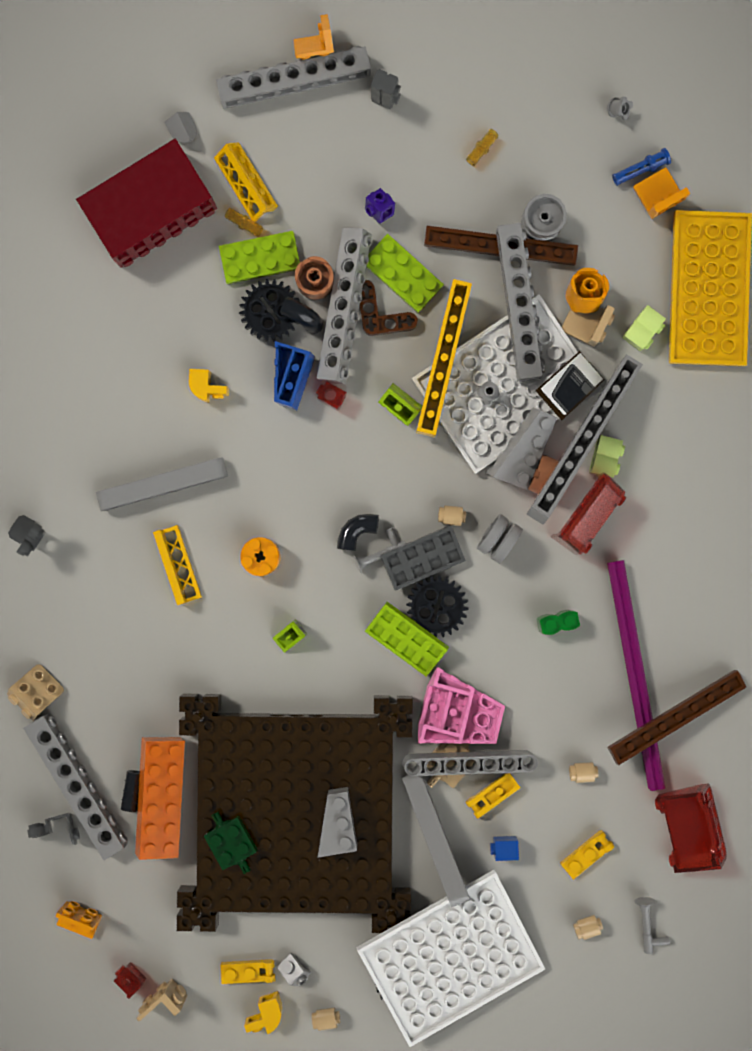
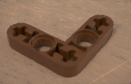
(380, 320)

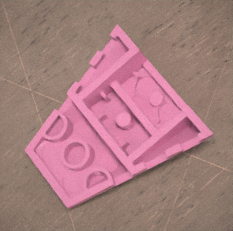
(457, 713)

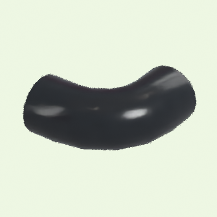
(302, 314)
(354, 528)

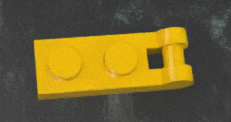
(493, 794)
(586, 854)
(247, 971)

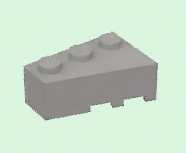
(338, 827)

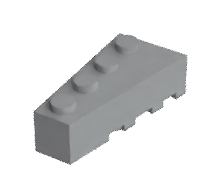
(524, 450)

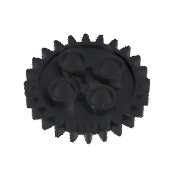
(256, 320)
(454, 611)

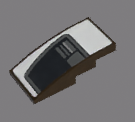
(570, 385)

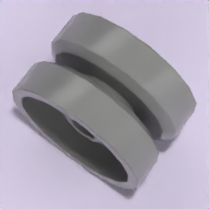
(546, 207)
(498, 537)

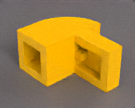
(201, 385)
(269, 1016)

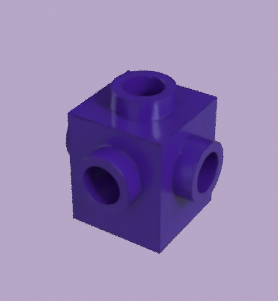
(379, 205)

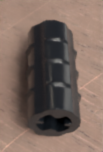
(131, 791)

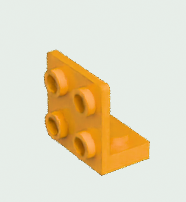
(315, 45)
(660, 193)
(78, 919)

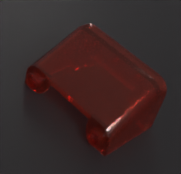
(693, 829)

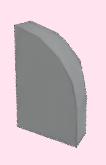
(181, 127)

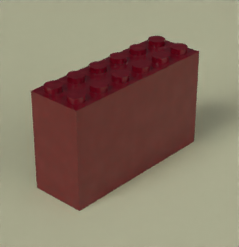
(147, 204)

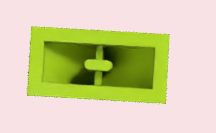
(289, 636)

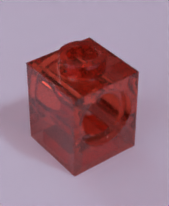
(337, 401)

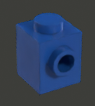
(505, 848)

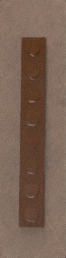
(487, 244)
(676, 717)

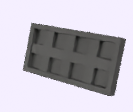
(422, 557)

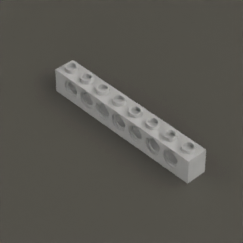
(287, 85)
(516, 234)
(340, 296)
(75, 797)

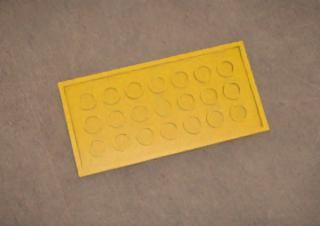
(710, 288)

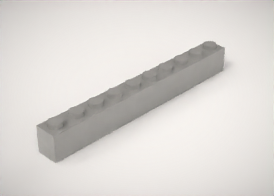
(584, 440)

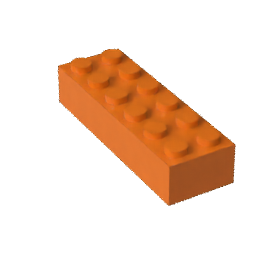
(159, 797)

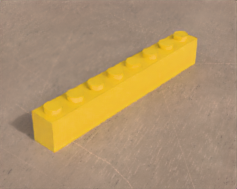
(444, 358)

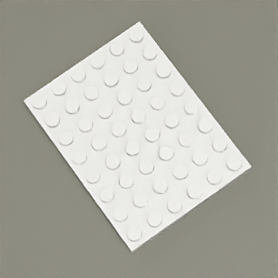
(484, 429)
(450, 959)

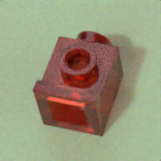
(135, 977)

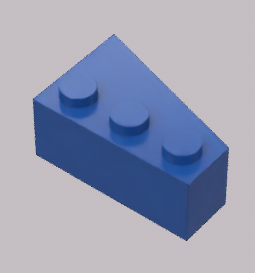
(291, 374)

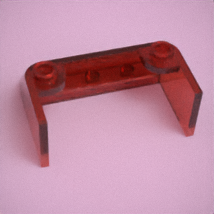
(590, 515)

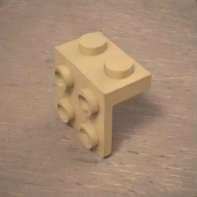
(588, 326)
(34, 692)
(169, 994)

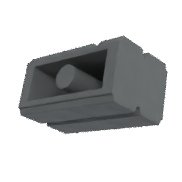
(385, 89)

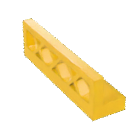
(248, 178)
(170, 567)

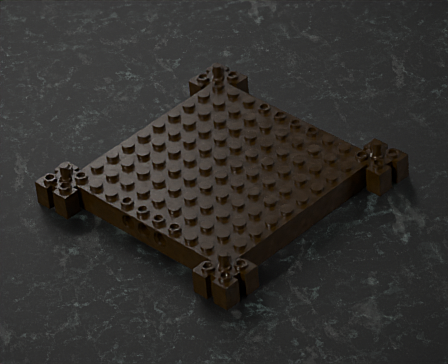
(278, 780)

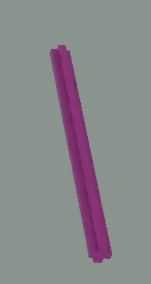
(635, 669)

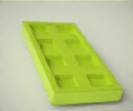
(259, 257)
(403, 273)
(406, 639)

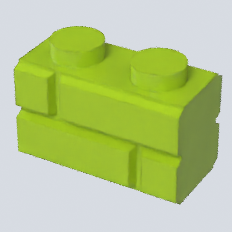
(400, 404)

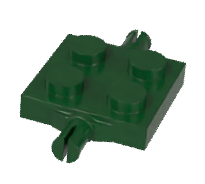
(230, 842)

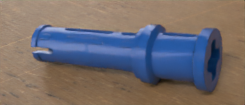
(651, 165)

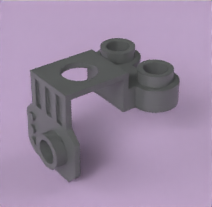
(26, 532)
(37, 830)

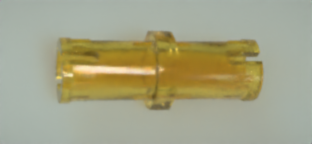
(482, 147)
(244, 222)

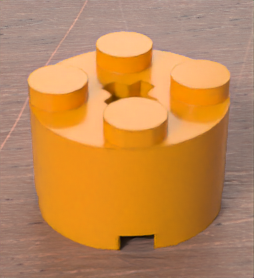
(587, 290)
(250, 560)

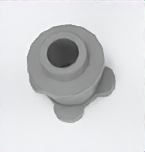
(619, 107)
(486, 397)

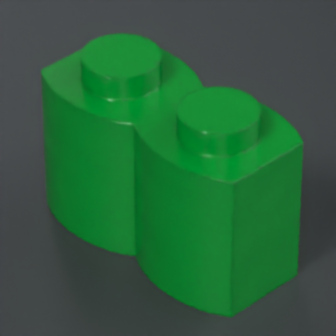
(563, 620)

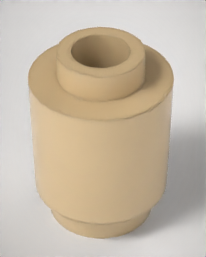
(451, 515)
(583, 772)
(588, 927)
(325, 1019)

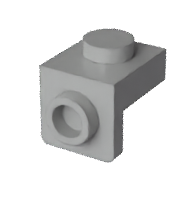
(293, 971)

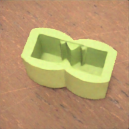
(644, 328)
(606, 456)

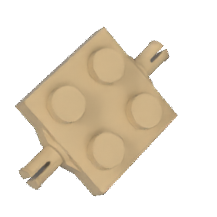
(451, 780)

